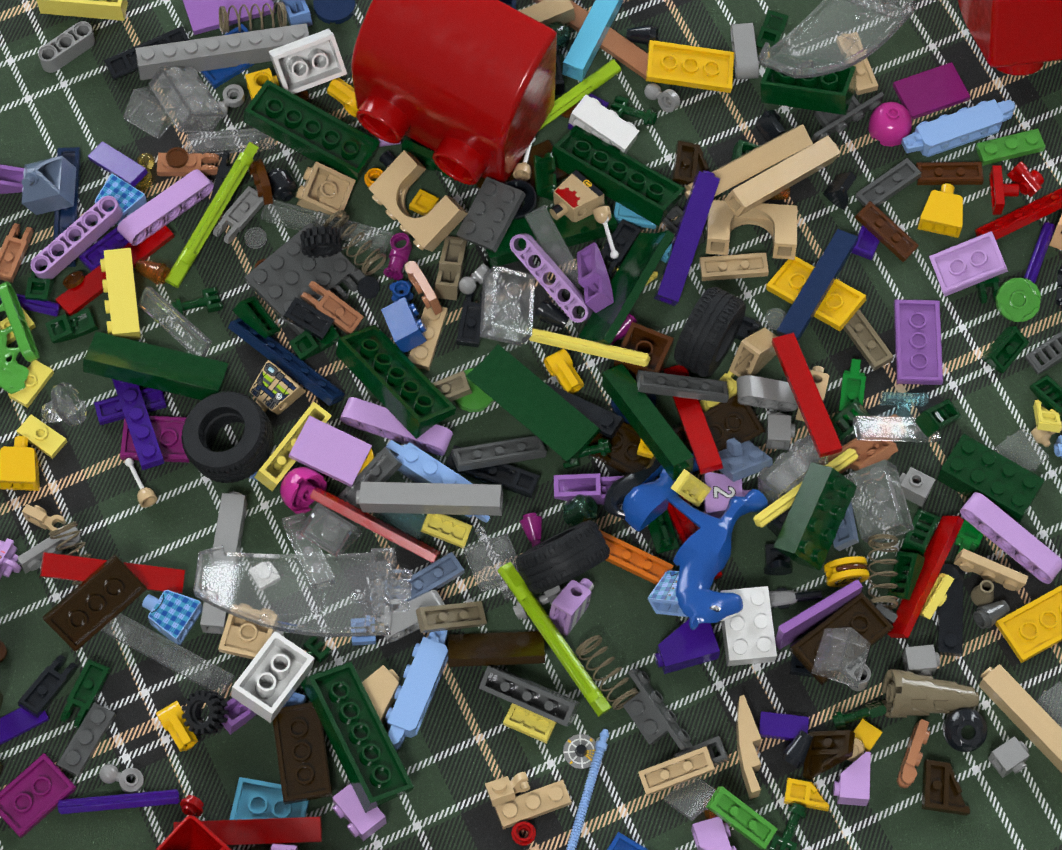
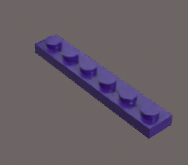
(139, 424)

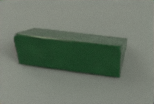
(1005, 349)

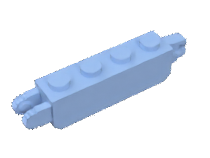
(958, 128)
(426, 469)
(418, 688)

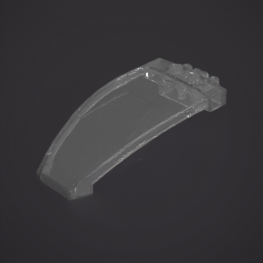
(836, 36)
(278, 595)

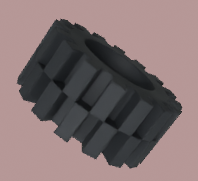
(321, 241)
(193, 712)

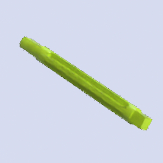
(584, 88)
(211, 216)
(554, 639)

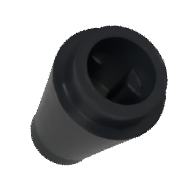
(642, 34)
(551, 314)
(798, 749)

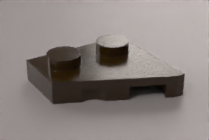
(688, 162)
(827, 751)
(941, 789)

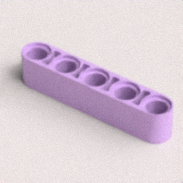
(165, 207)
(82, 228)
(540, 273)
(383, 423)
(1011, 537)

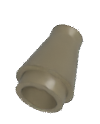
(983, 593)

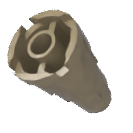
(920, 694)

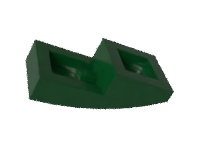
(772, 29)
(39, 288)
(68, 328)
(308, 345)

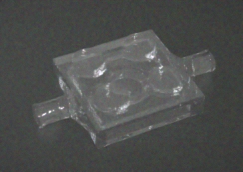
(487, 558)

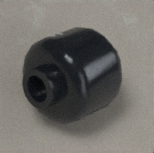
(282, 184)

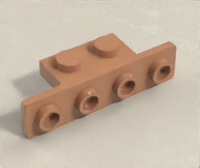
(868, 452)

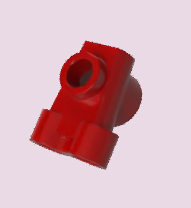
(1028, 181)

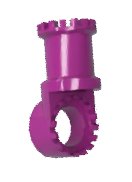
(398, 257)

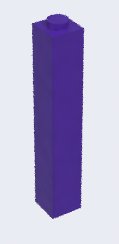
(687, 238)

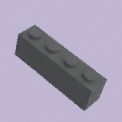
(529, 695)

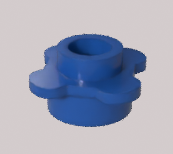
(401, 286)

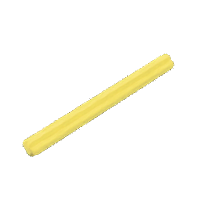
(590, 347)
(786, 501)

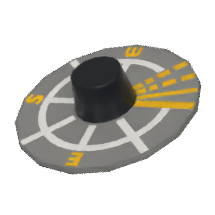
(579, 751)

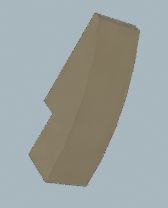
(450, 268)

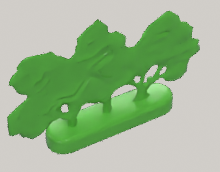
(11, 373)

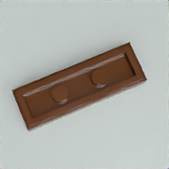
(950, 172)
(886, 231)

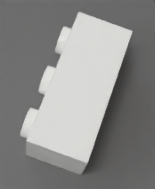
(604, 124)

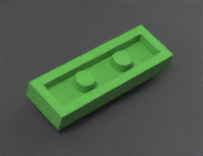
(1010, 147)
(741, 817)

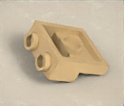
(324, 189)
(243, 637)

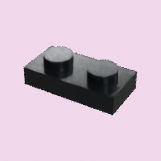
(308, 318)

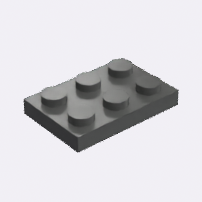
(491, 214)

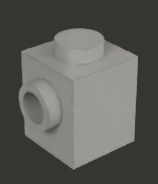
(779, 431)
(916, 486)
(921, 660)
(1009, 757)

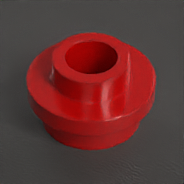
(192, 806)
(523, 826)

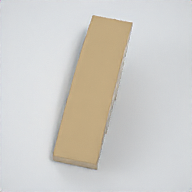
(747, 739)

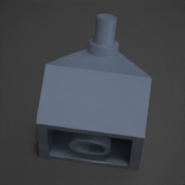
(48, 185)

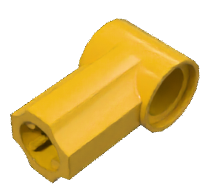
(344, 94)
(561, 366)
(173, 723)

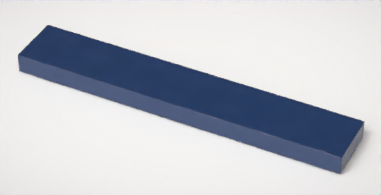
(67, 216)
(818, 284)
(288, 363)

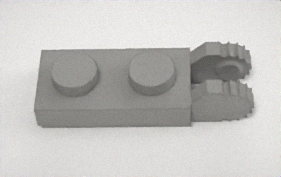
(239, 214)
(32, 559)

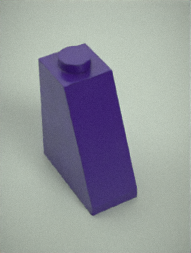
(687, 648)

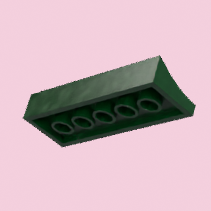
(310, 130)
(617, 175)
(571, 232)
(627, 286)
(154, 366)
(394, 380)
(534, 404)
(357, 736)

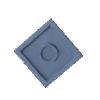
(742, 459)

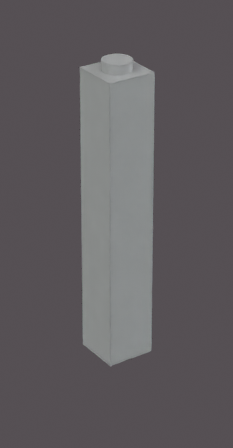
(430, 498)
(229, 534)

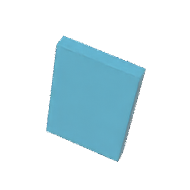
(263, 800)

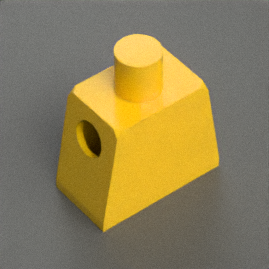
(943, 212)
(19, 466)

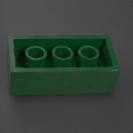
(822, 93)
(982, 470)
(815, 516)

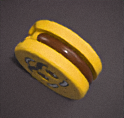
(846, 570)

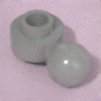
(228, 93)
(667, 100)
(468, 284)
(110, 774)

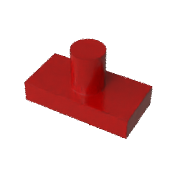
(999, 190)

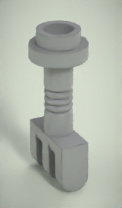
(549, 596)

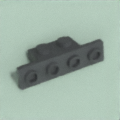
(837, 122)
(652, 715)

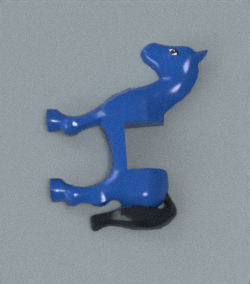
(702, 553)

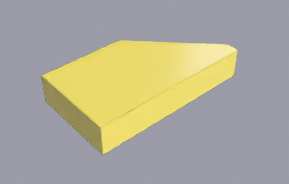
(1046, 419)

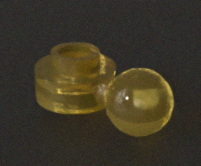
(147, 161)

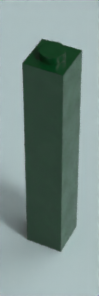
(647, 421)

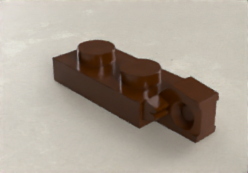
(261, 181)

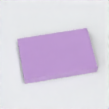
(968, 263)
(330, 451)

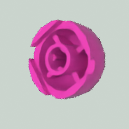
(890, 123)
(298, 486)

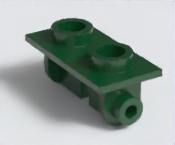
(544, 178)
(663, 533)

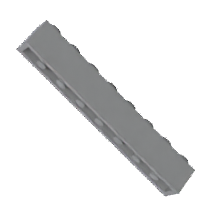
(217, 51)

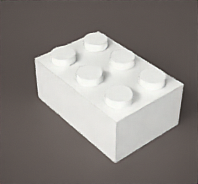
(308, 62)
(750, 634)
(272, 677)

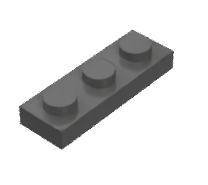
(889, 183)
(378, 470)
(86, 739)

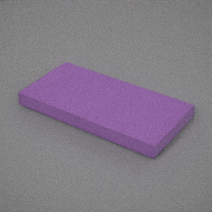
(205, 13)
(918, 342)
(816, 614)

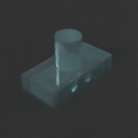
(904, 401)
(407, 522)

